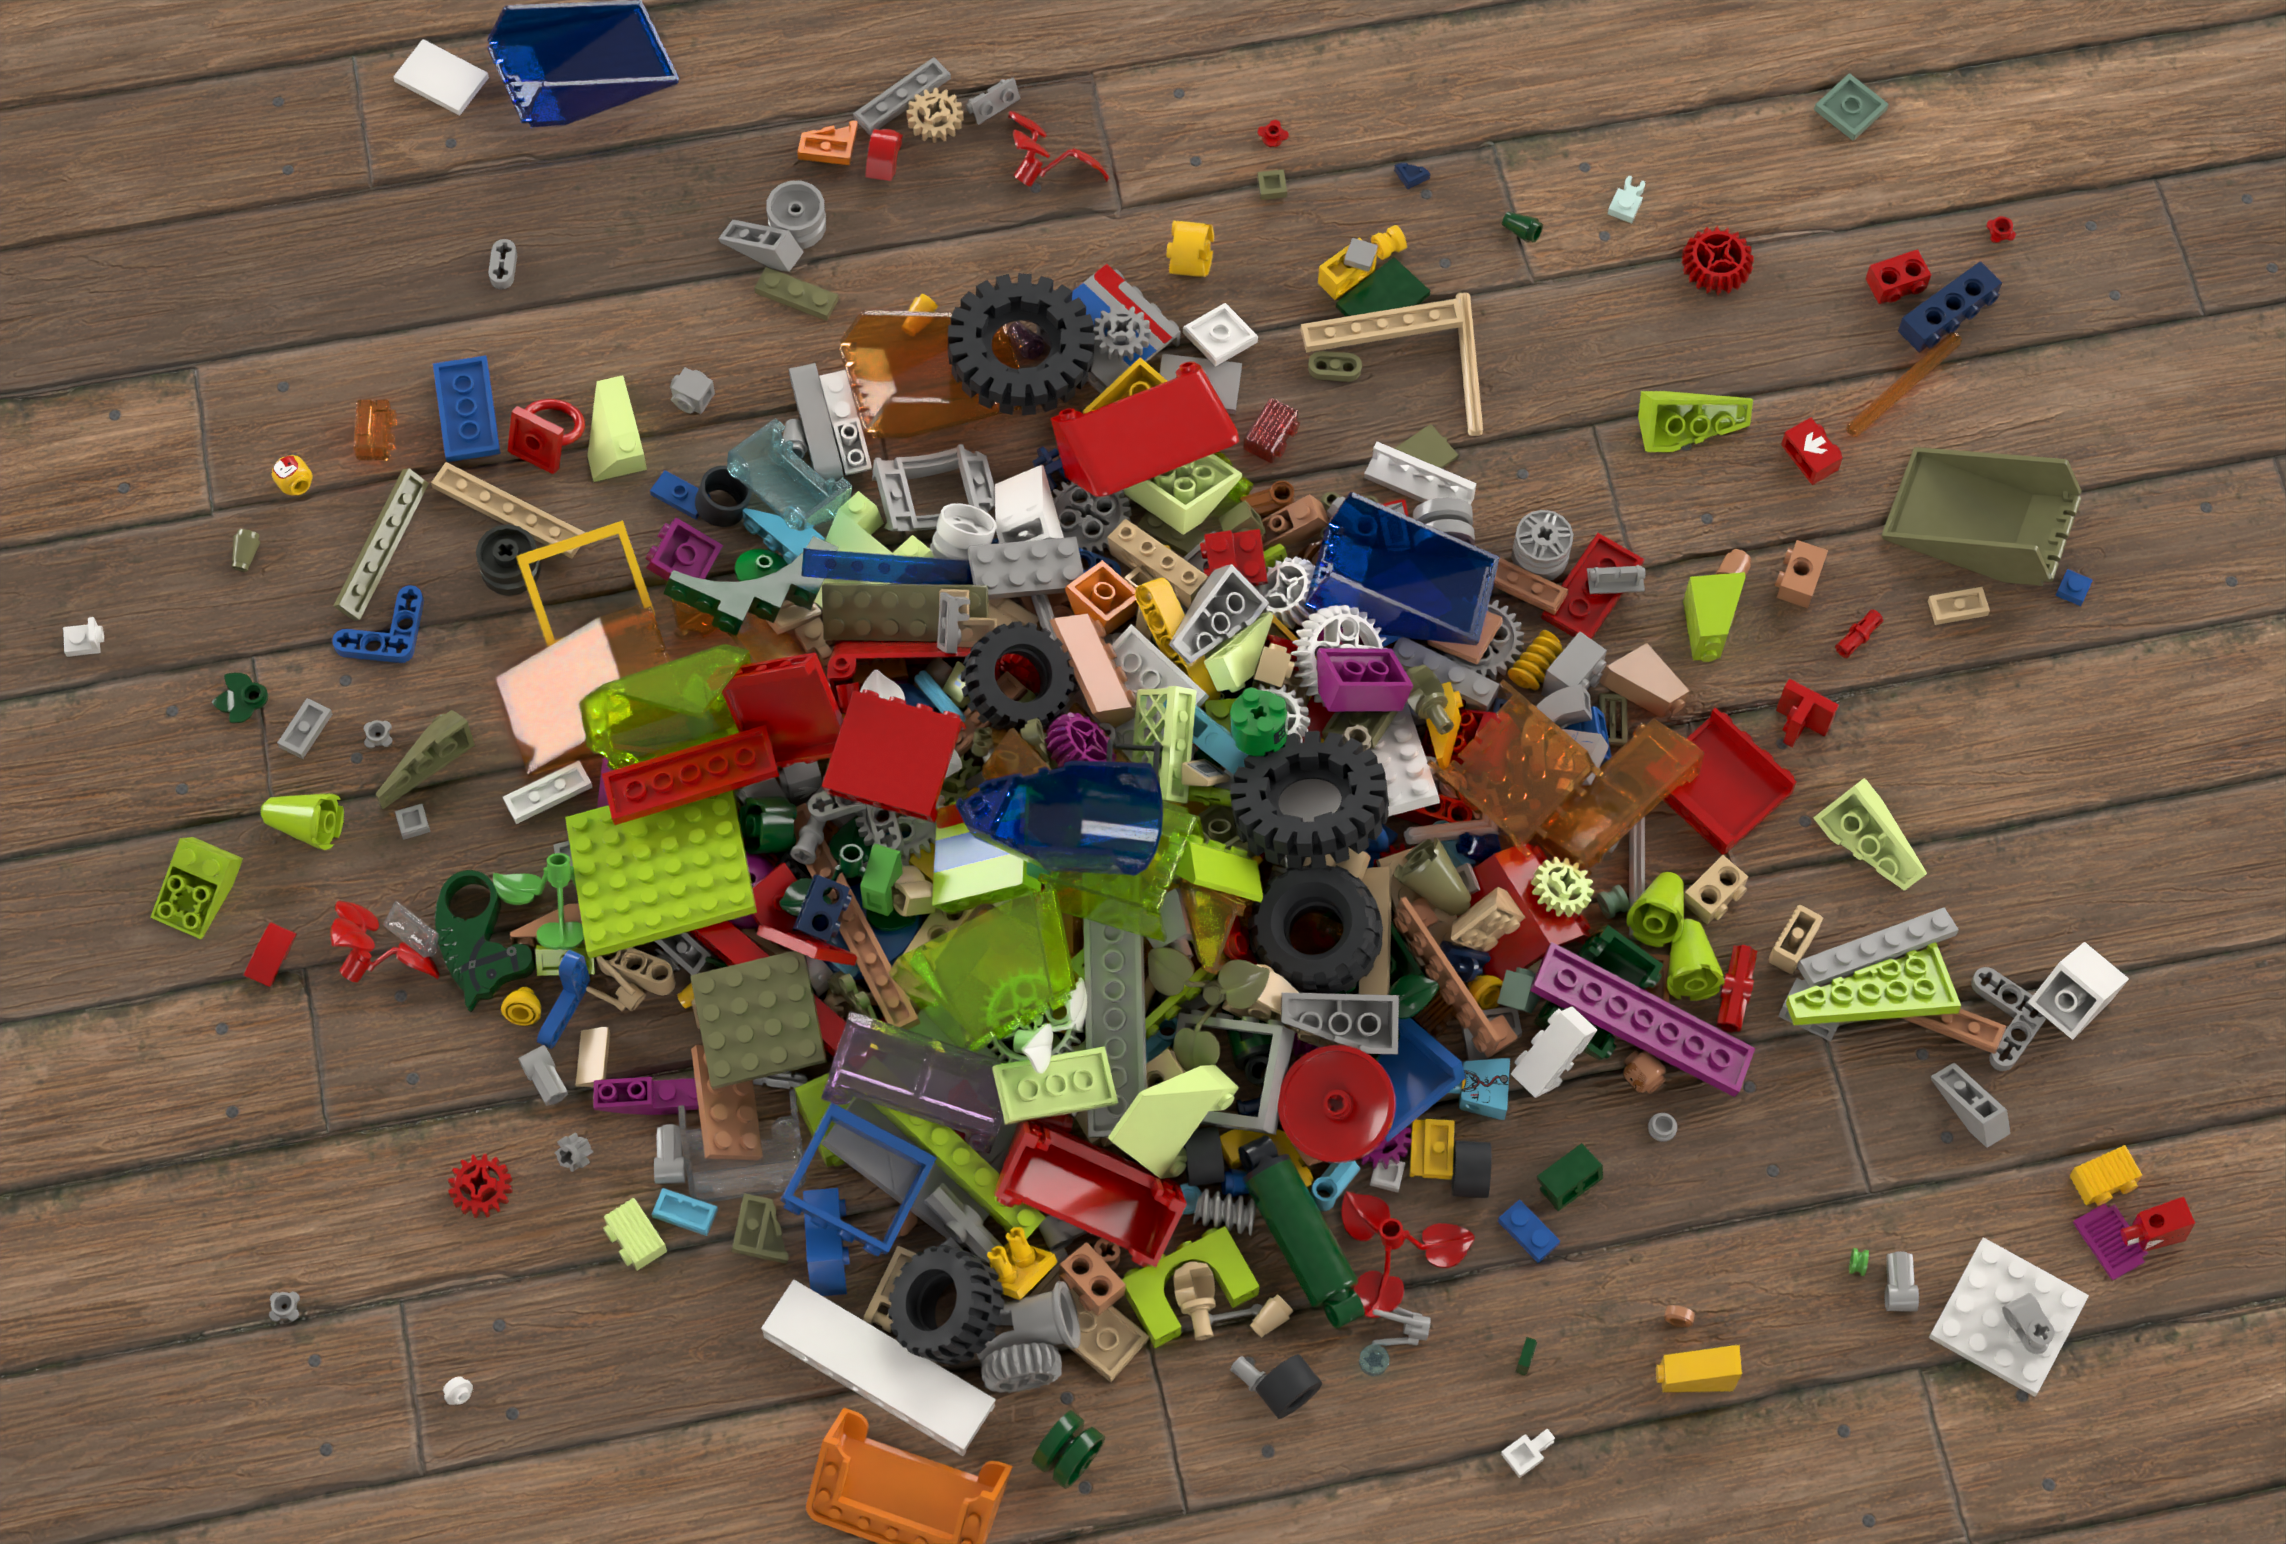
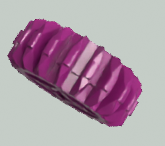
(1076, 740)

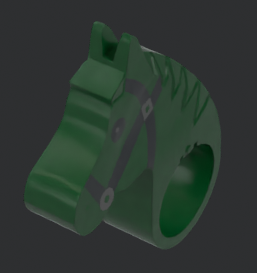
(472, 960)

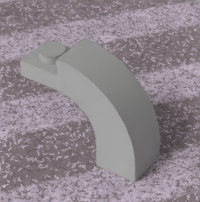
(1567, 706)

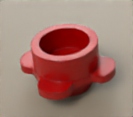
(1273, 140)
(2004, 224)

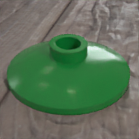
(757, 564)

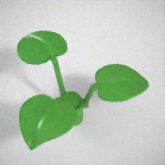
(522, 888)

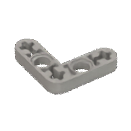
(832, 812)
(2021, 1018)

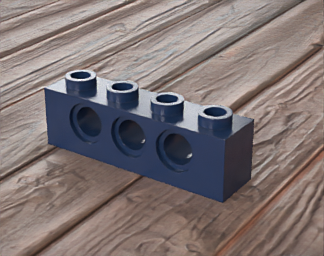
(1977, 281)

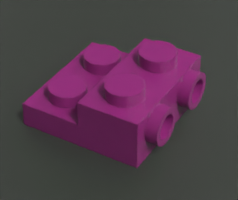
(682, 550)

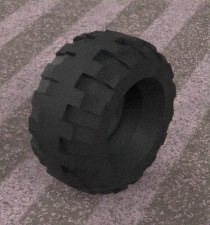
(1307, 891)

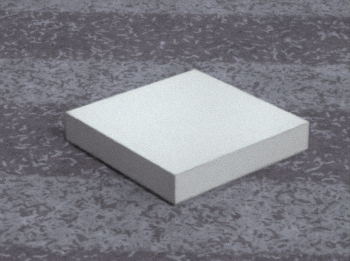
(1220, 334)

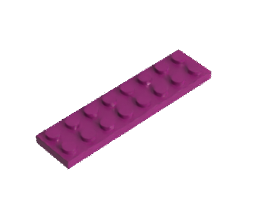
(1643, 1019)

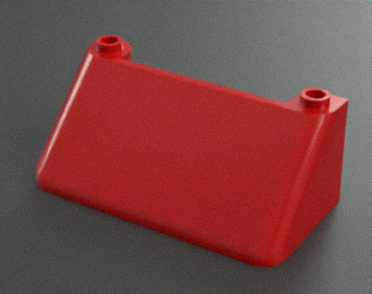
(1144, 433)
(845, 652)
(1090, 1189)

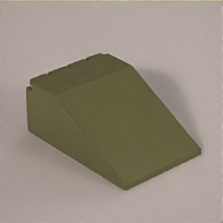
(1986, 512)

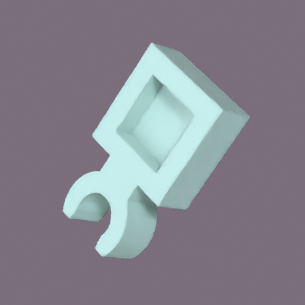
(1627, 201)

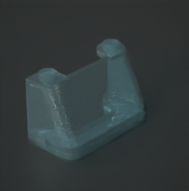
(784, 480)

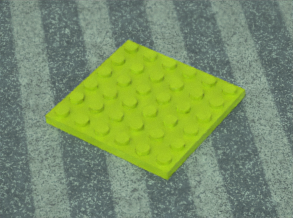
(659, 872)

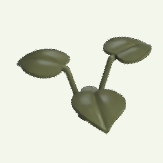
(1237, 982)

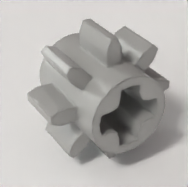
(573, 1152)

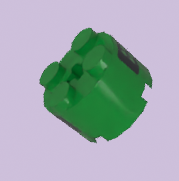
(1259, 722)

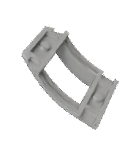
(895, 493)

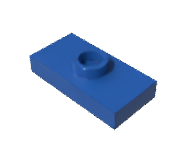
(676, 493)

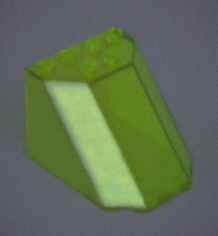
(662, 707)

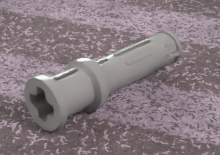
(810, 837)

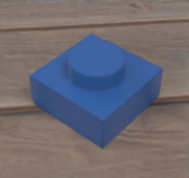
(2074, 587)

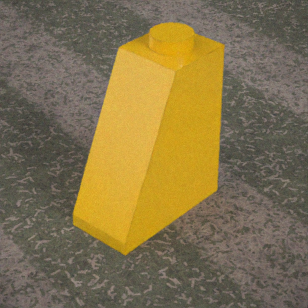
(1700, 1370)

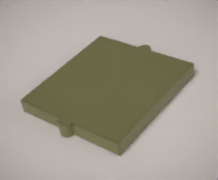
(1429, 447)

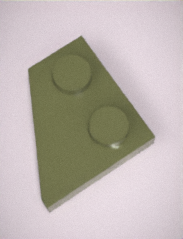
(758, 1230)

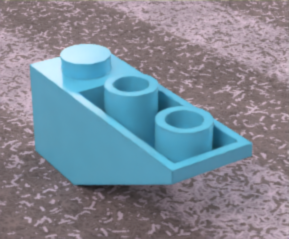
(778, 534)

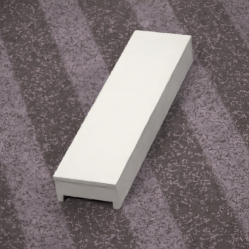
(878, 1367)

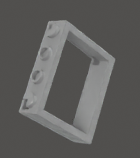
(1276, 1069)

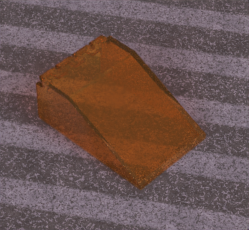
(904, 373)
(546, 688)

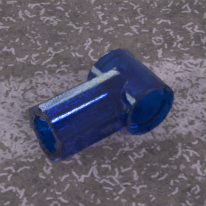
(1478, 847)

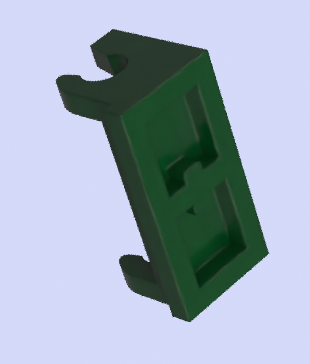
(1570, 1176)

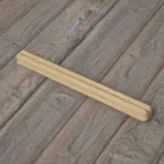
(1469, 367)

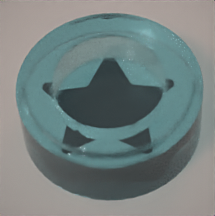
(1374, 1360)

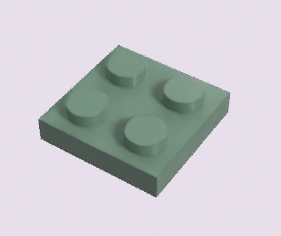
(1851, 107)

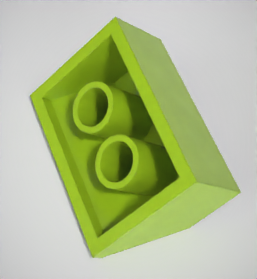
(1220, 868)

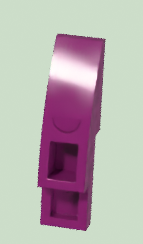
(645, 1095)

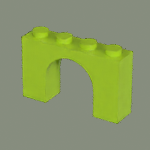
(1146, 1286)

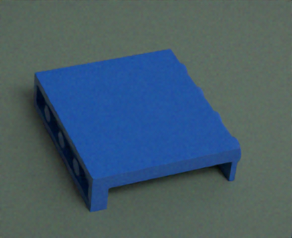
(1419, 1073)

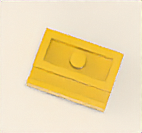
(1432, 1148)

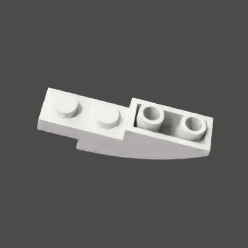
(845, 423)

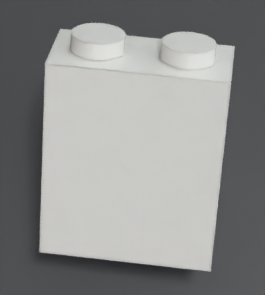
(2078, 990)

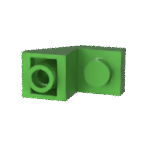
(880, 874)

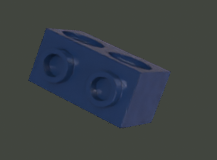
(815, 905)

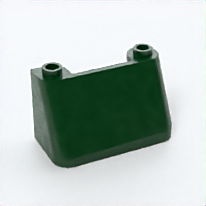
(1620, 957)

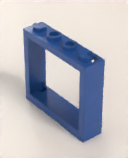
(879, 1137)

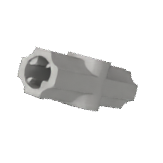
(961, 1222)

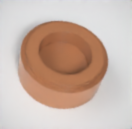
(1679, 1316)

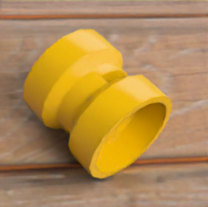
(1389, 242)

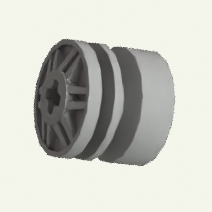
(1543, 544)

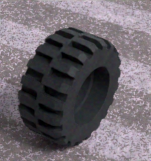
(1041, 652)
(917, 1296)

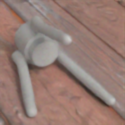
(1414, 1325)

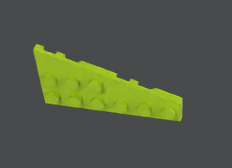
(1882, 991)

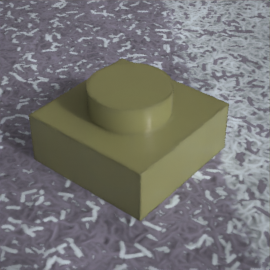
(1272, 184)

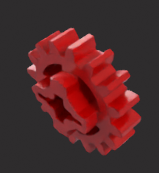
(1022, 670)
(492, 1189)

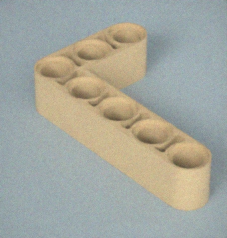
(644, 976)

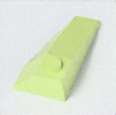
(614, 435)
(1869, 831)

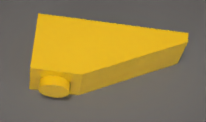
(1444, 743)

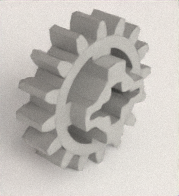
(1121, 333)

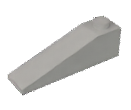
(1218, 612)
(1348, 1019)

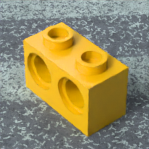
(1339, 278)

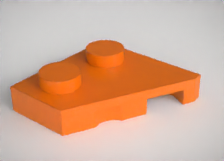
(828, 144)

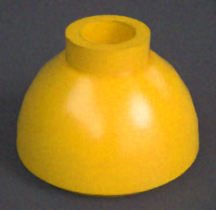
(1486, 991)
(521, 1007)

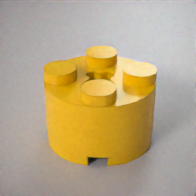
(1190, 248)

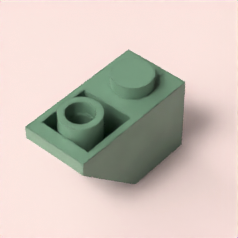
(1516, 990)

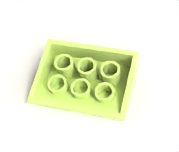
(1186, 493)

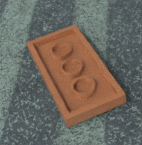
(726, 1115)

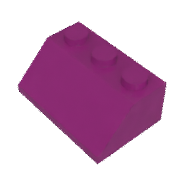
(1361, 680)

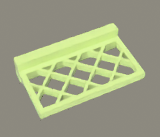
(1177, 739)

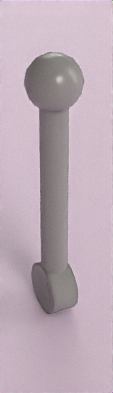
(1254, 1311)

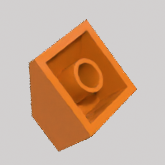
(1103, 597)

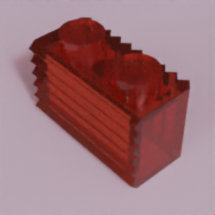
(1271, 430)

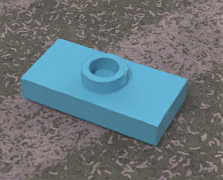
(684, 1211)

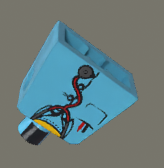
(1485, 1087)

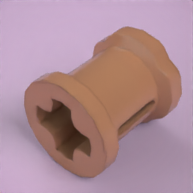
(1105, 1246)

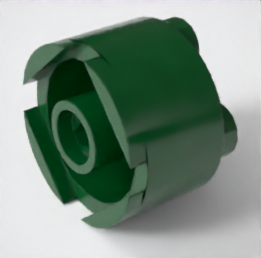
(768, 824)

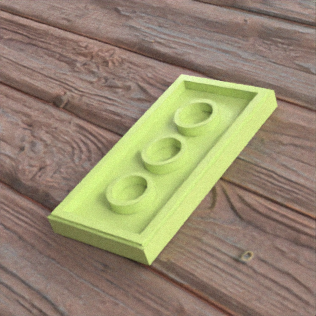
(1068, 1085)

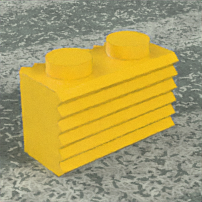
(2105, 1176)

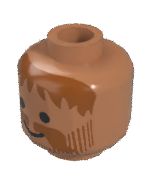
(1644, 1072)

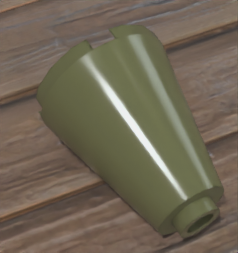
(1434, 877)

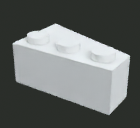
(1553, 1051)

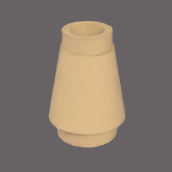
(1271, 1316)

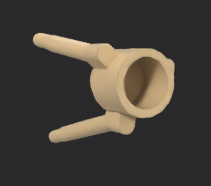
(629, 994)

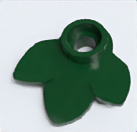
(237, 698)

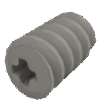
(1225, 1211)

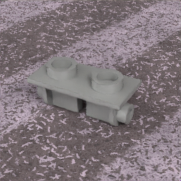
(994, 101)
(1616, 579)

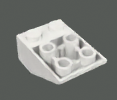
(1026, 508)

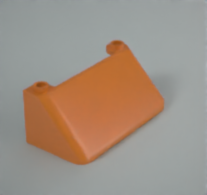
(897, 1494)

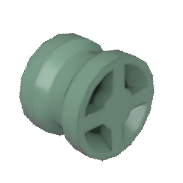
(1613, 901)

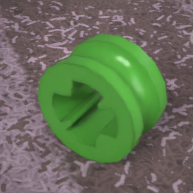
(1858, 1261)

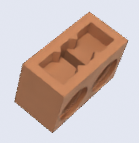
(1098, 1276)

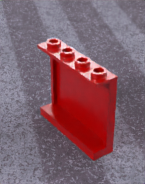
(792, 702)
(892, 755)
(1734, 786)

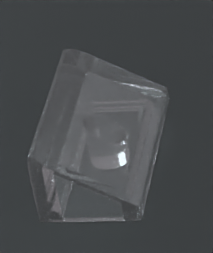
(412, 930)

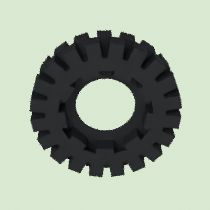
(1007, 302)
(1346, 766)

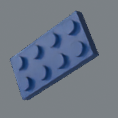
(466, 408)

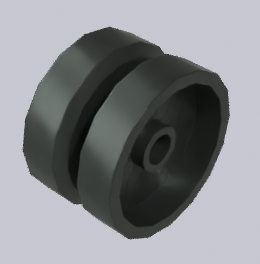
(498, 561)

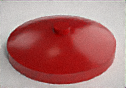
(1336, 1104)

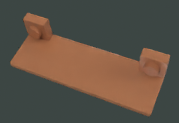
(1414, 921)

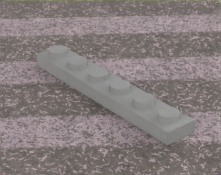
(1877, 947)

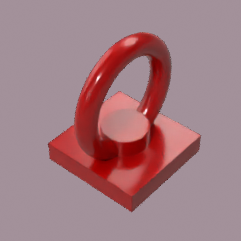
(539, 439)

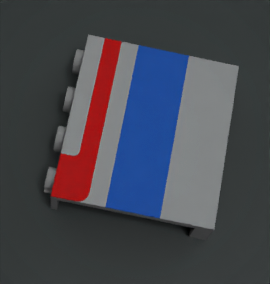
(1108, 289)

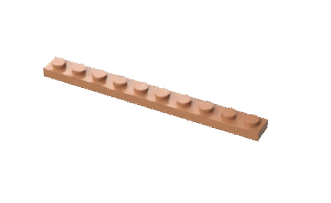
(862, 940)

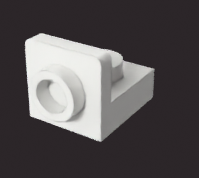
(83, 638)

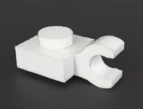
(1526, 1454)

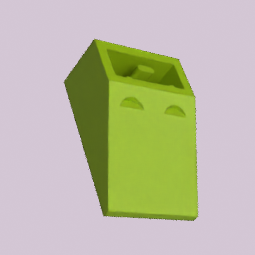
(195, 886)

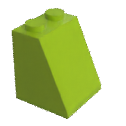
(1710, 611)
(813, 1109)

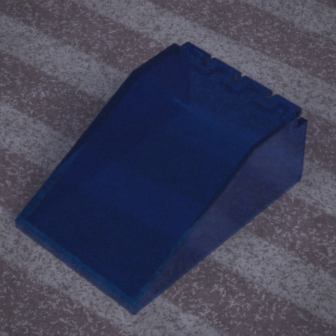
(577, 58)
(1402, 574)

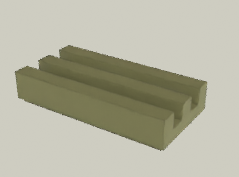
(1613, 742)

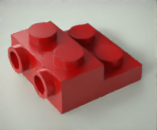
(1240, 549)

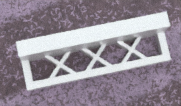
(1415, 477)

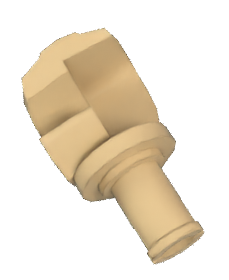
(1195, 1296)

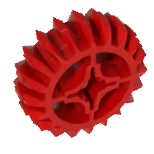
(1724, 272)

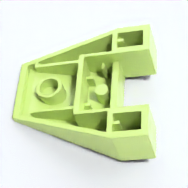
(853, 531)
(1237, 657)
(1167, 1116)

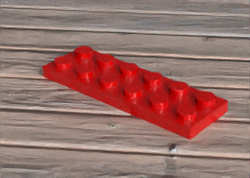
(690, 775)

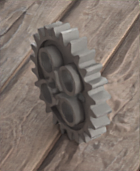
(1082, 513)
(1507, 649)
(921, 831)

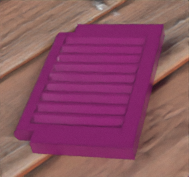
(2102, 1234)

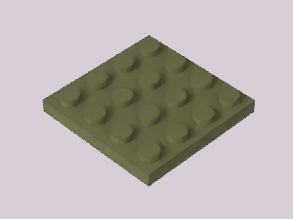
(758, 1019)

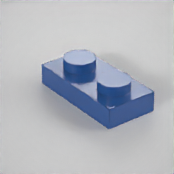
(1528, 1231)

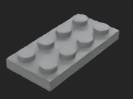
(1025, 567)

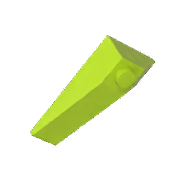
(1679, 418)

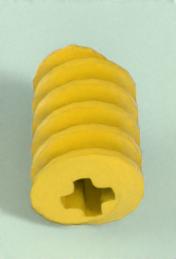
(1535, 661)

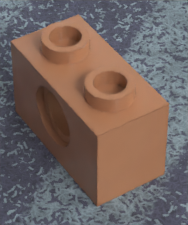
(1799, 588)

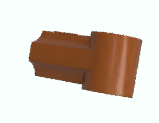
(1265, 501)

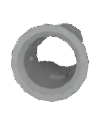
(1039, 1319)

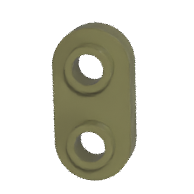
(1335, 364)

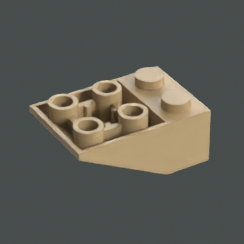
(1487, 921)

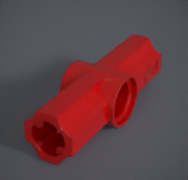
(1737, 988)

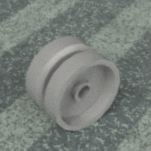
(799, 209)
(1449, 516)

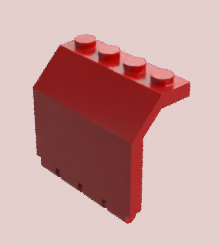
(1530, 941)

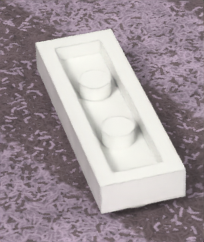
(547, 792)

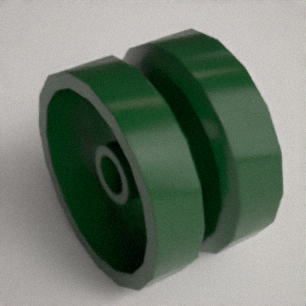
(1068, 1449)

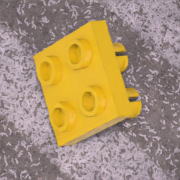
(1020, 1264)

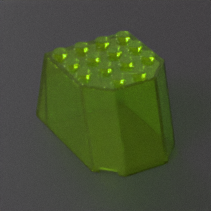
(992, 971)

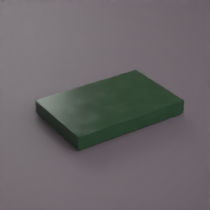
(1384, 290)

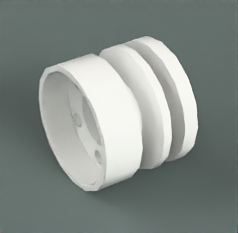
(959, 528)

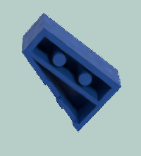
(823, 1247)

